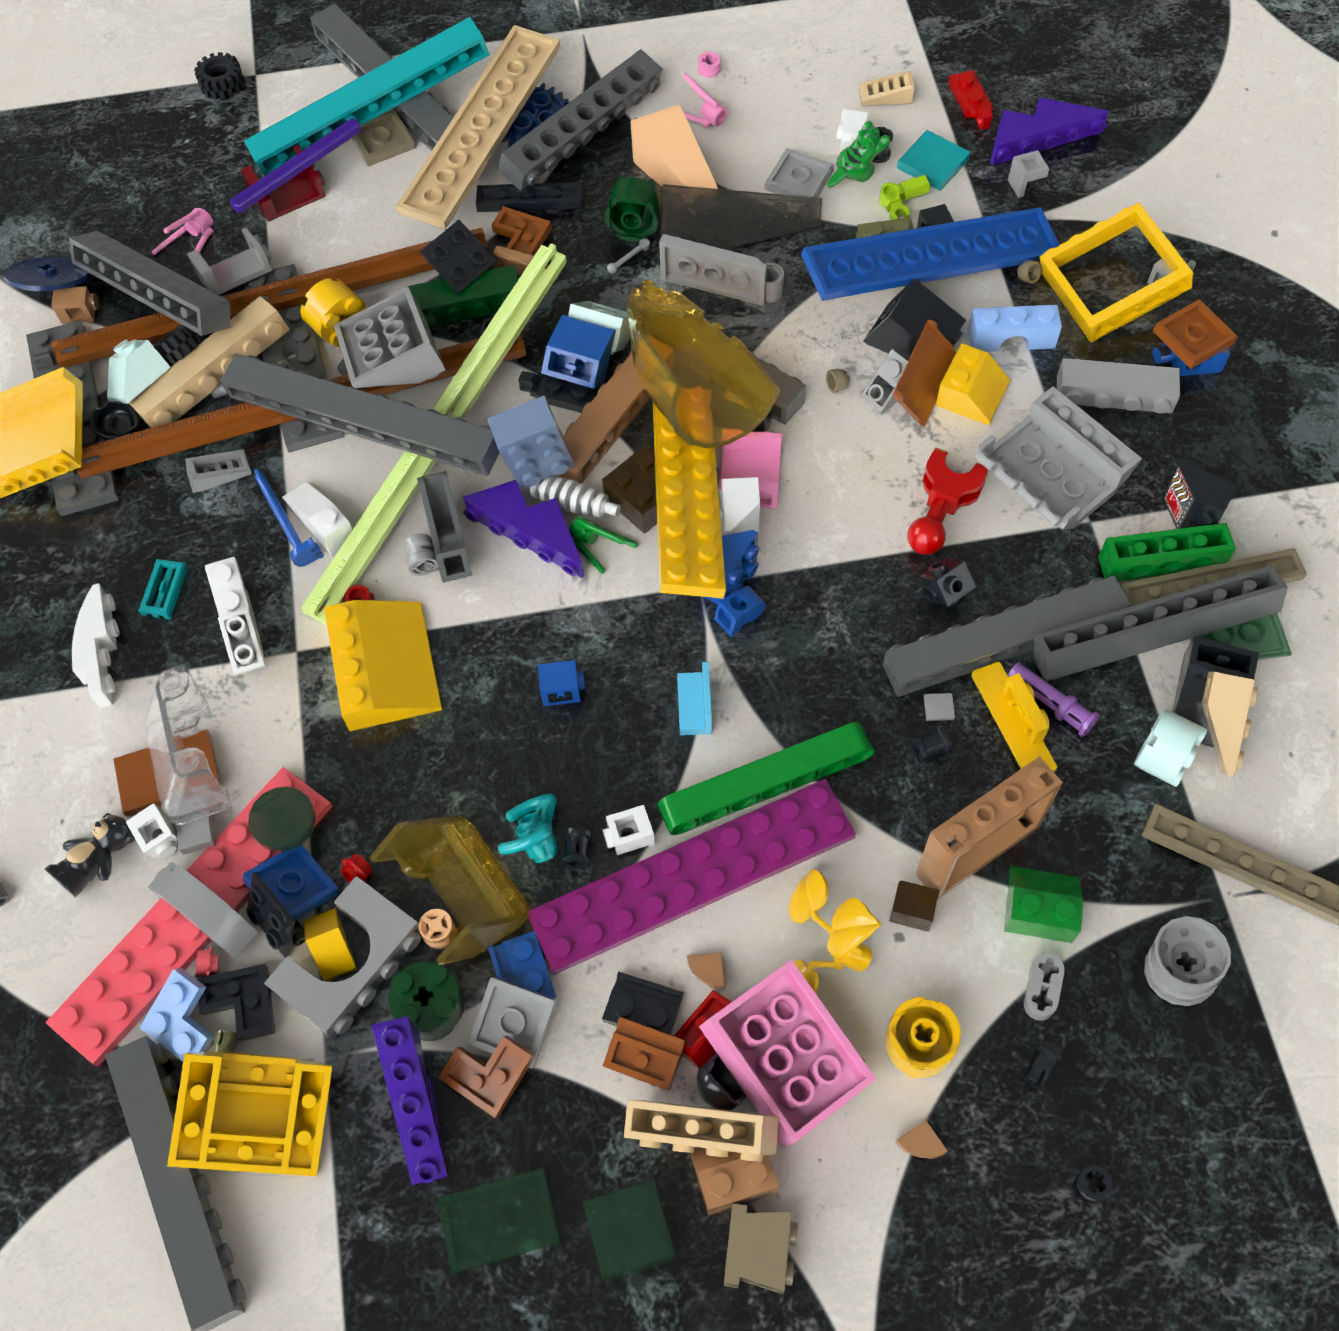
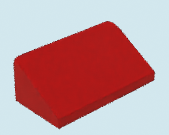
(697, 1046)

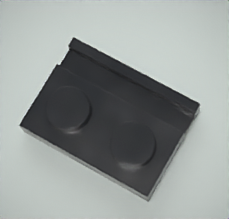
(643, 1003)

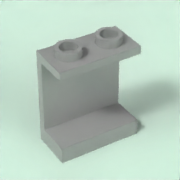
(235, 269)

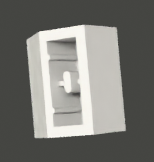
(739, 505)

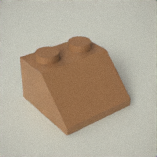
(732, 1179)

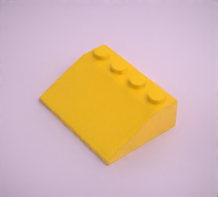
(381, 661)

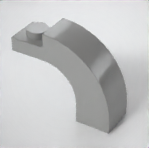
(203, 909)

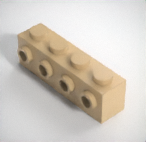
(702, 1127)

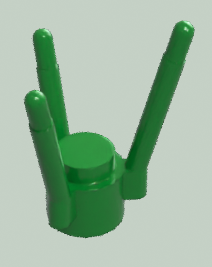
(587, 532)

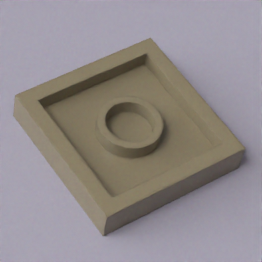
(383, 138)

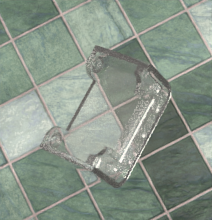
(182, 775)

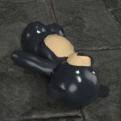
(91, 855)

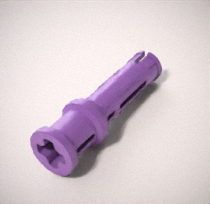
(1065, 706)

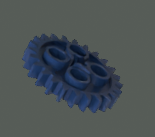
(536, 110)

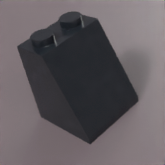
(906, 316)

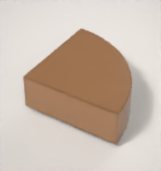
(707, 969)
(922, 1142)

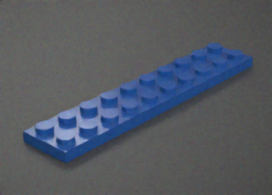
(928, 253)

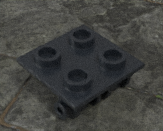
(458, 256)
(273, 918)

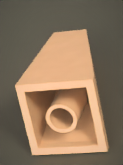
(668, 150)

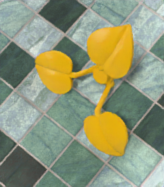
(849, 927)

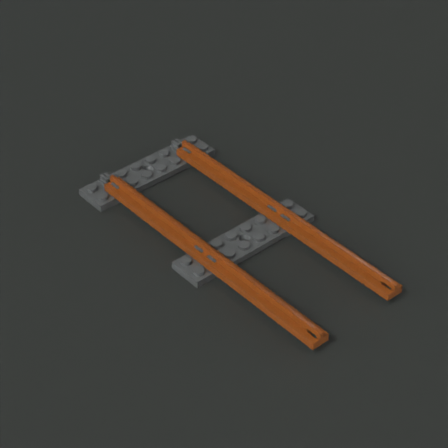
(284, 290)

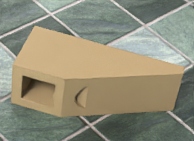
(1226, 712)

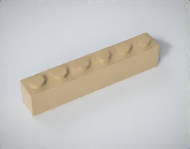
(204, 366)

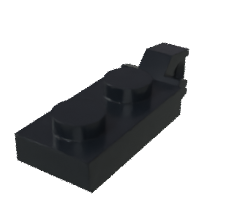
(557, 391)

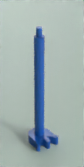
(302, 553)

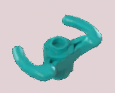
(534, 829)

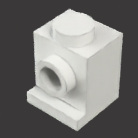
(850, 125)
(631, 820)
(147, 827)

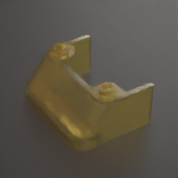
(465, 878)

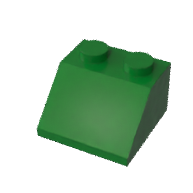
(1043, 905)

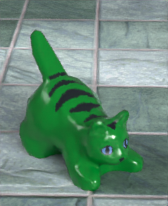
(856, 159)

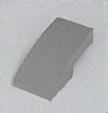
(196, 835)

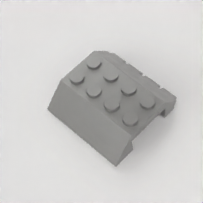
(1059, 460)

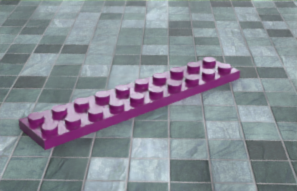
(689, 876)

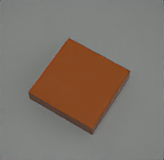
(1195, 333)

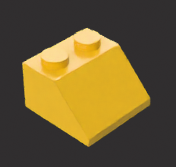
(973, 385)

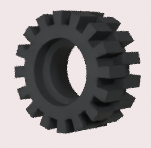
(214, 86)
(178, 344)

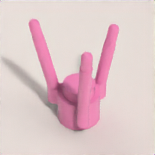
(712, 111)
(196, 223)

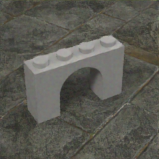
(334, 1004)

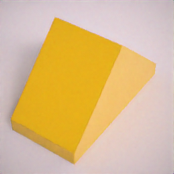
(329, 945)

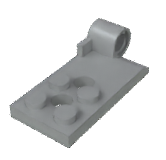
(736, 275)

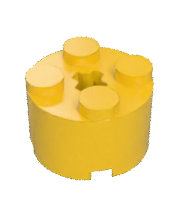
(328, 305)
(926, 1018)

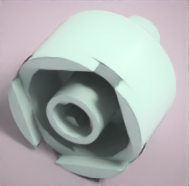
(1170, 747)

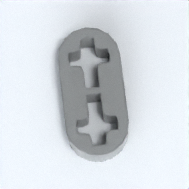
(1051, 988)

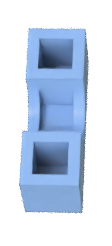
(993, 326)

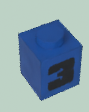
(560, 682)

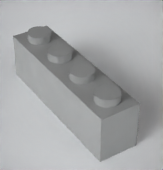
(1119, 385)

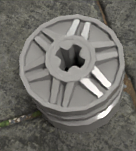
(1199, 949)

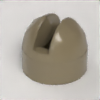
(1029, 271)
(837, 380)

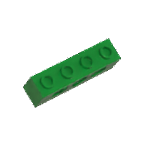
(1165, 551)

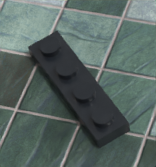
(536, 197)

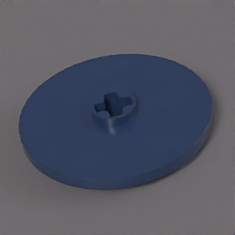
(45, 274)

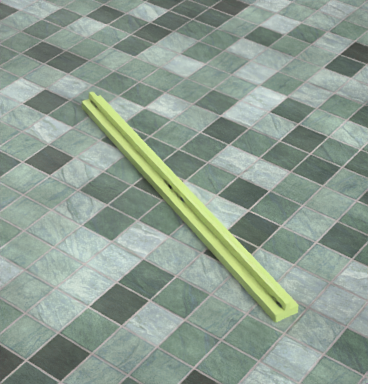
(459, 398)

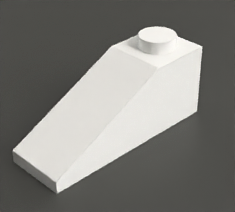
(319, 516)

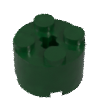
(633, 208)
(422, 981)

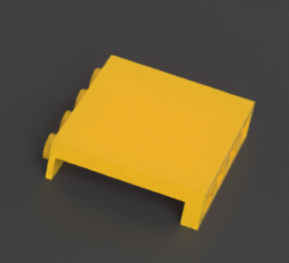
(40, 430)

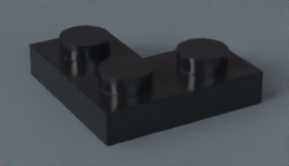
(244, 993)

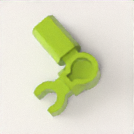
(893, 195)

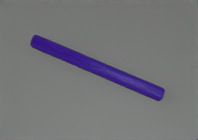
(295, 165)

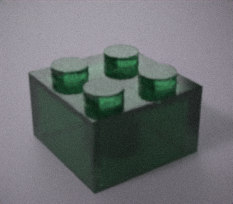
(628, 1231)

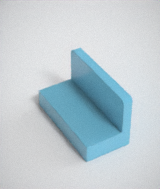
(695, 702)

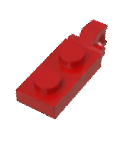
(972, 98)

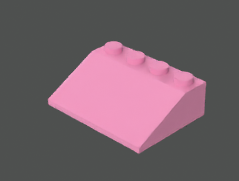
(787, 1053)

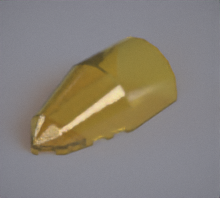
(693, 371)

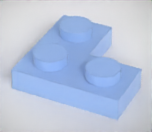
(170, 1017)

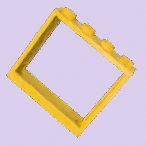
(1135, 304)

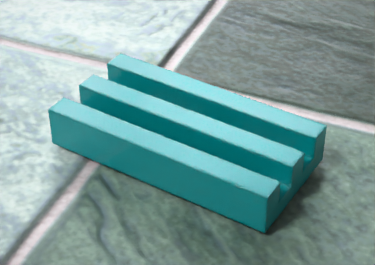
(176, 574)

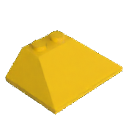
(250, 1113)

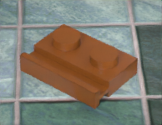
(644, 1053)

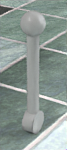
(644, 244)

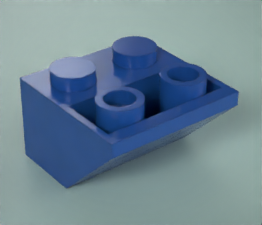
(579, 352)
(740, 560)

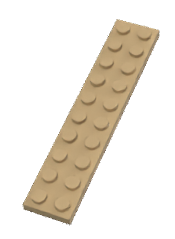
(478, 127)

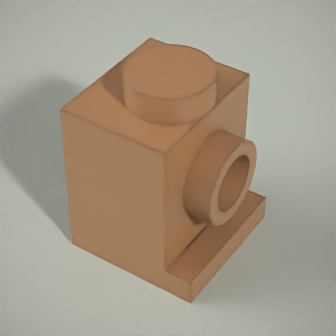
(75, 304)

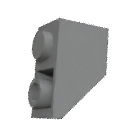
(882, 385)

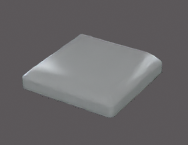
(939, 707)

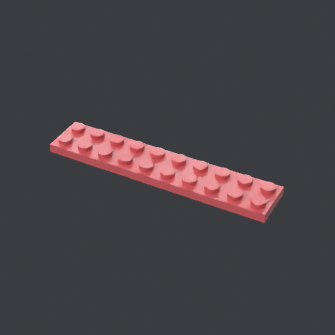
(136, 970)

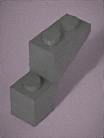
(444, 526)

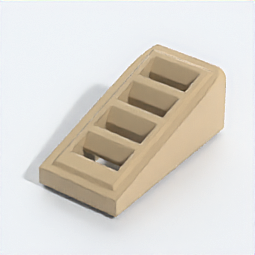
(895, 88)

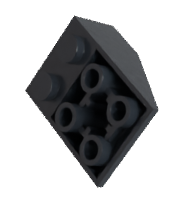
(1198, 660)

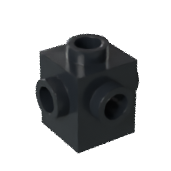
(947, 582)

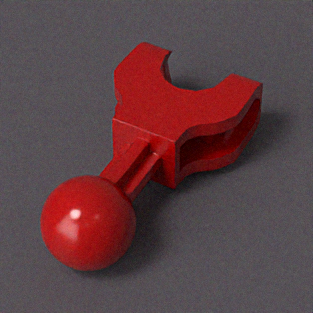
(946, 494)

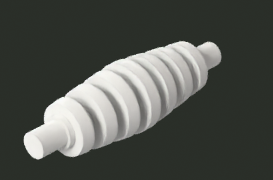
(574, 497)

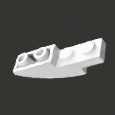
(235, 616)
(91, 641)

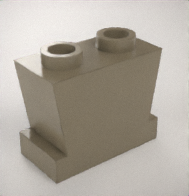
(760, 1249)

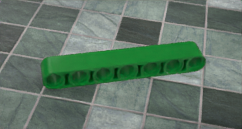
(765, 778)

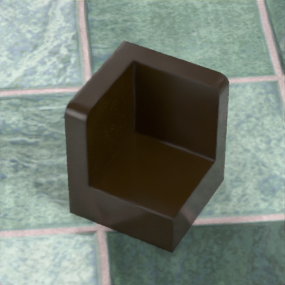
(914, 905)

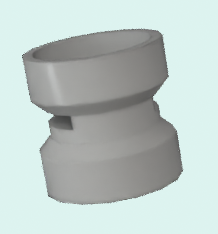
(420, 554)

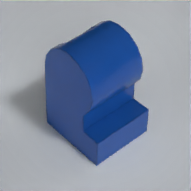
(738, 609)

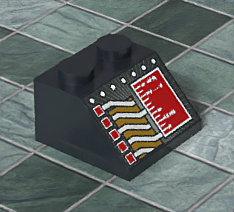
(1197, 496)

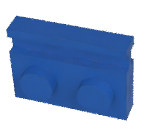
(522, 964)

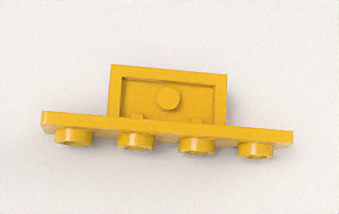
(1015, 713)

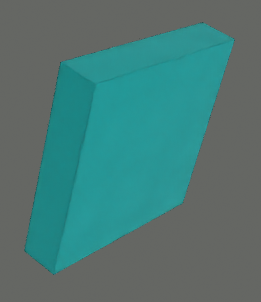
(934, 158)

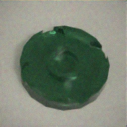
(282, 819)

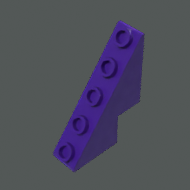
(1051, 126)
(533, 527)
(411, 1098)

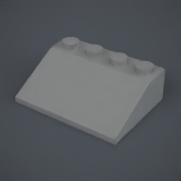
(389, 344)

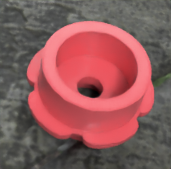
(206, 963)

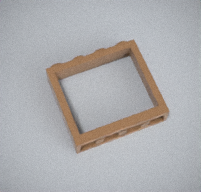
(988, 827)

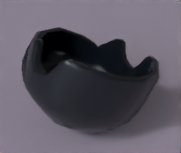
(116, 420)
(718, 1085)

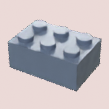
(531, 442)

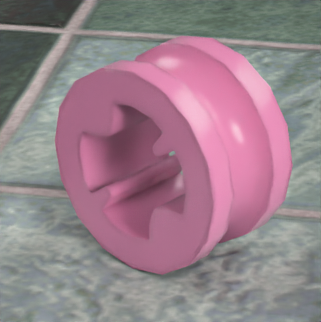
(709, 70)

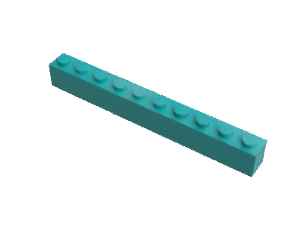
(371, 93)

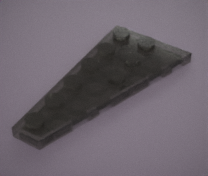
(734, 217)

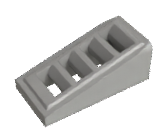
(202, 479)

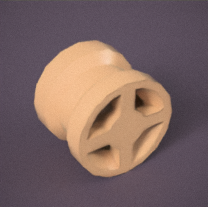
(432, 923)

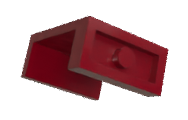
(292, 195)

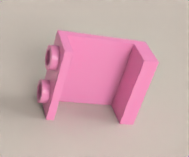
(755, 457)

